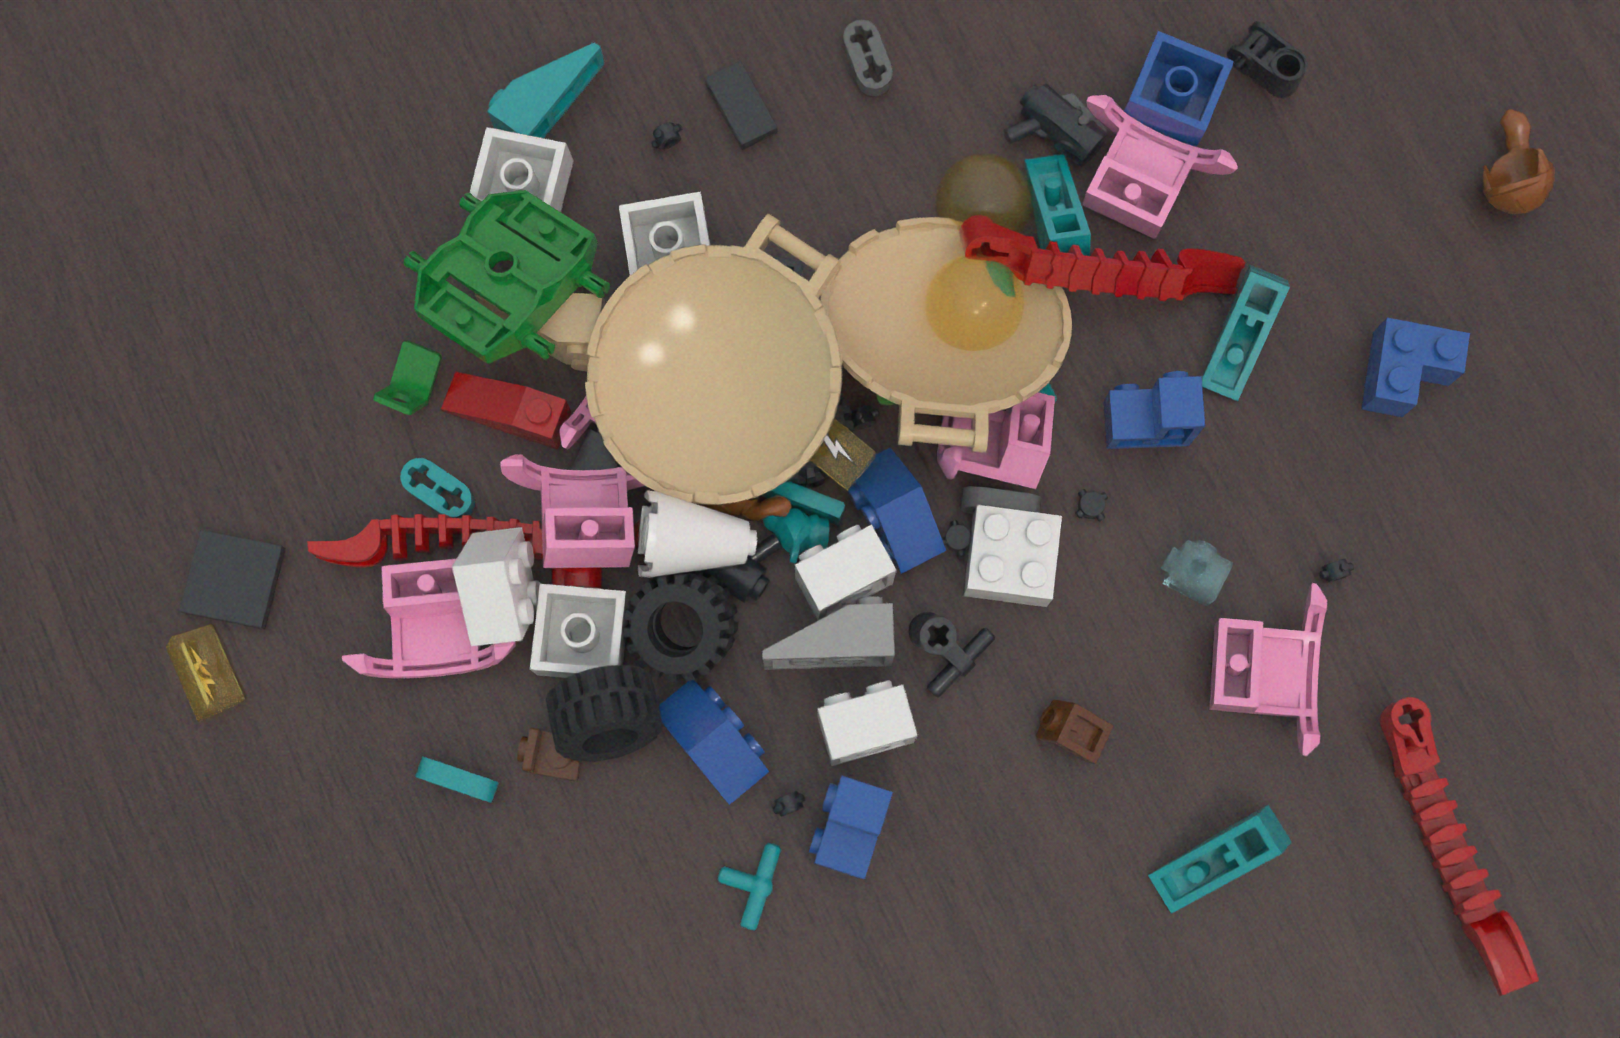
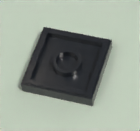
(232, 579)

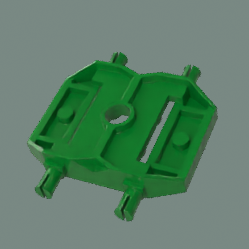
(549, 263)

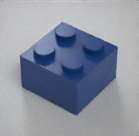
(1178, 89)

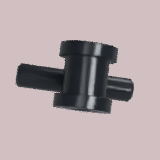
(959, 660)

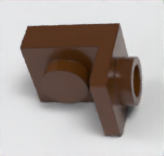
(1074, 730)
(541, 758)

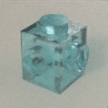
(1196, 571)

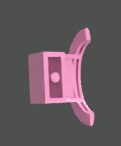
(1144, 170)
(1016, 444)
(581, 513)
(426, 626)
(1271, 669)

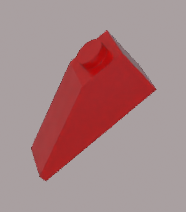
(508, 408)

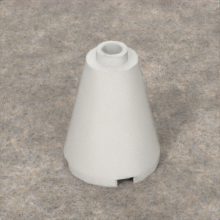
(690, 537)

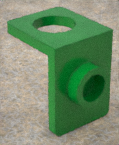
(411, 379)

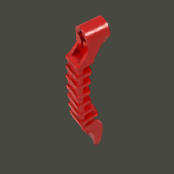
(1196, 269)
(371, 543)
(1489, 930)

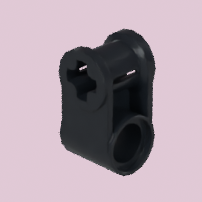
(1264, 59)

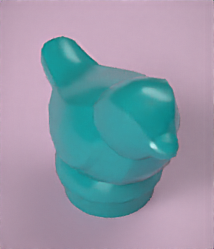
(798, 531)

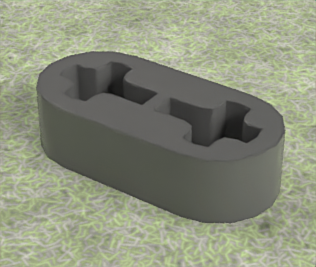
(859, 61)
(999, 498)

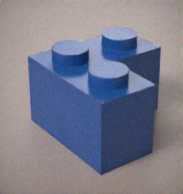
(1405, 355)
(1155, 417)
(898, 510)
(713, 739)
(852, 826)

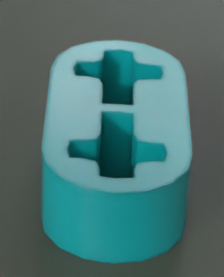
(443, 481)
(456, 779)

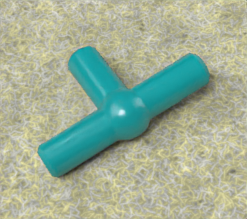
(758, 885)

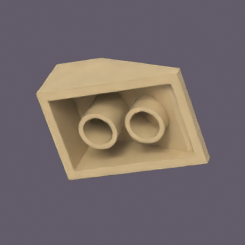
(568, 327)

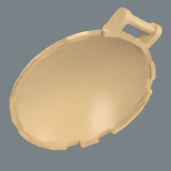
(892, 350)
(717, 368)

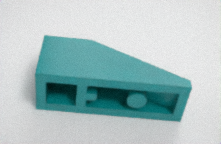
(542, 96)
(1056, 204)
(1244, 332)
(1221, 859)

